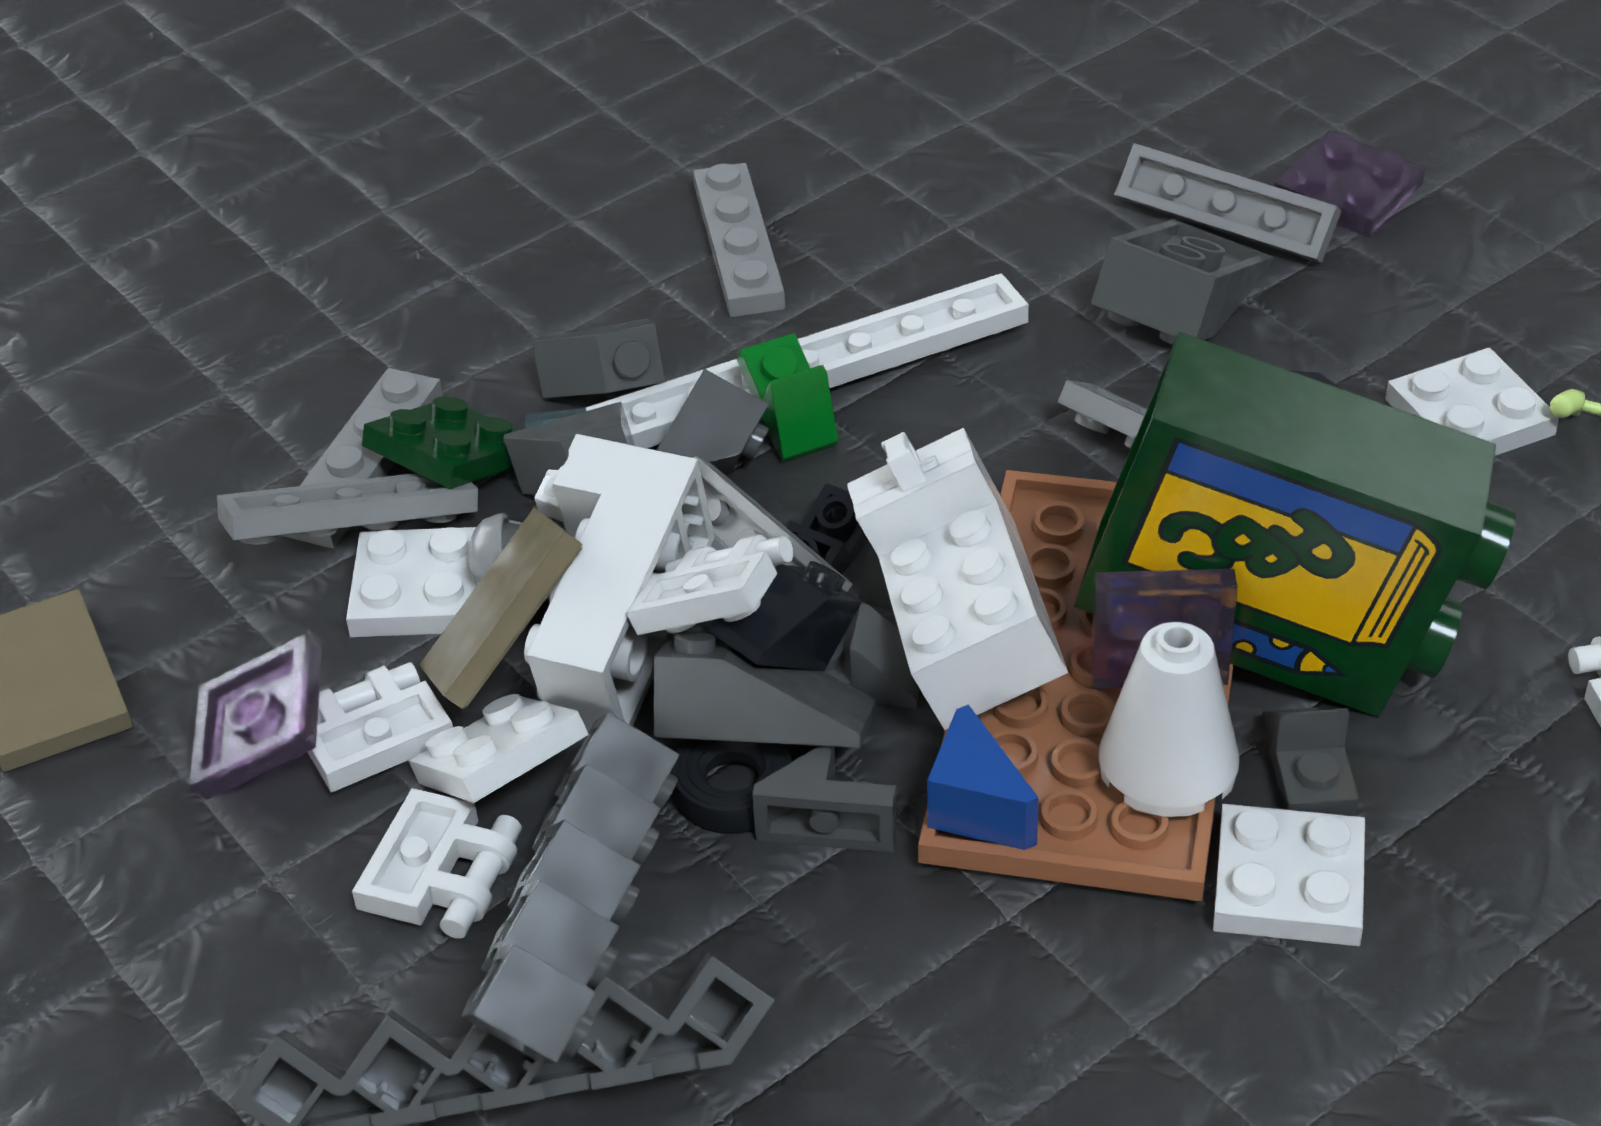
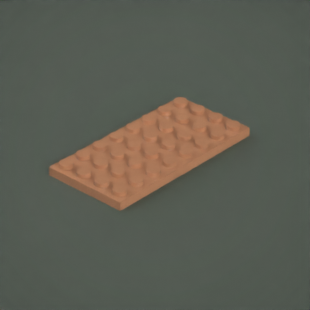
(1057, 730)

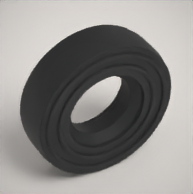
(716, 808)

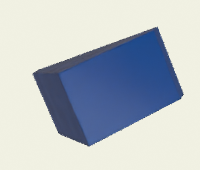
(979, 789)

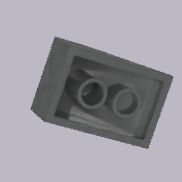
(1176, 279)
(719, 694)

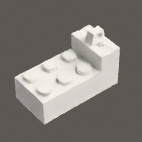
(633, 517)
(956, 576)

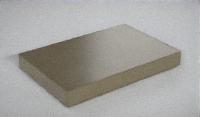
(500, 607)
(54, 682)

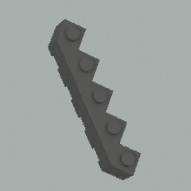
(574, 893)
(415, 1079)

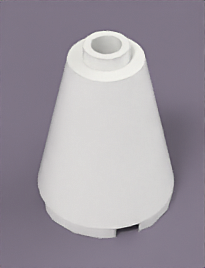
(1171, 726)

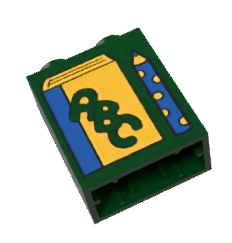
(1324, 506)

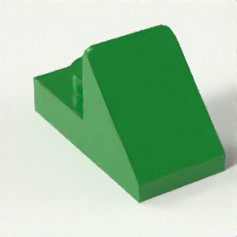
(796, 395)

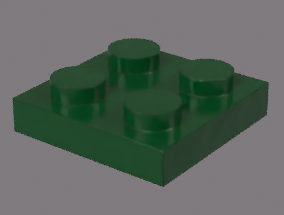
(442, 441)

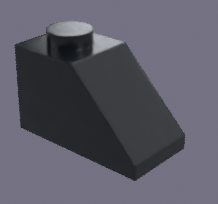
(797, 619)

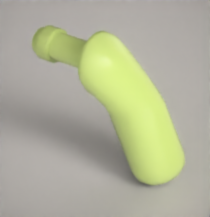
(1572, 403)

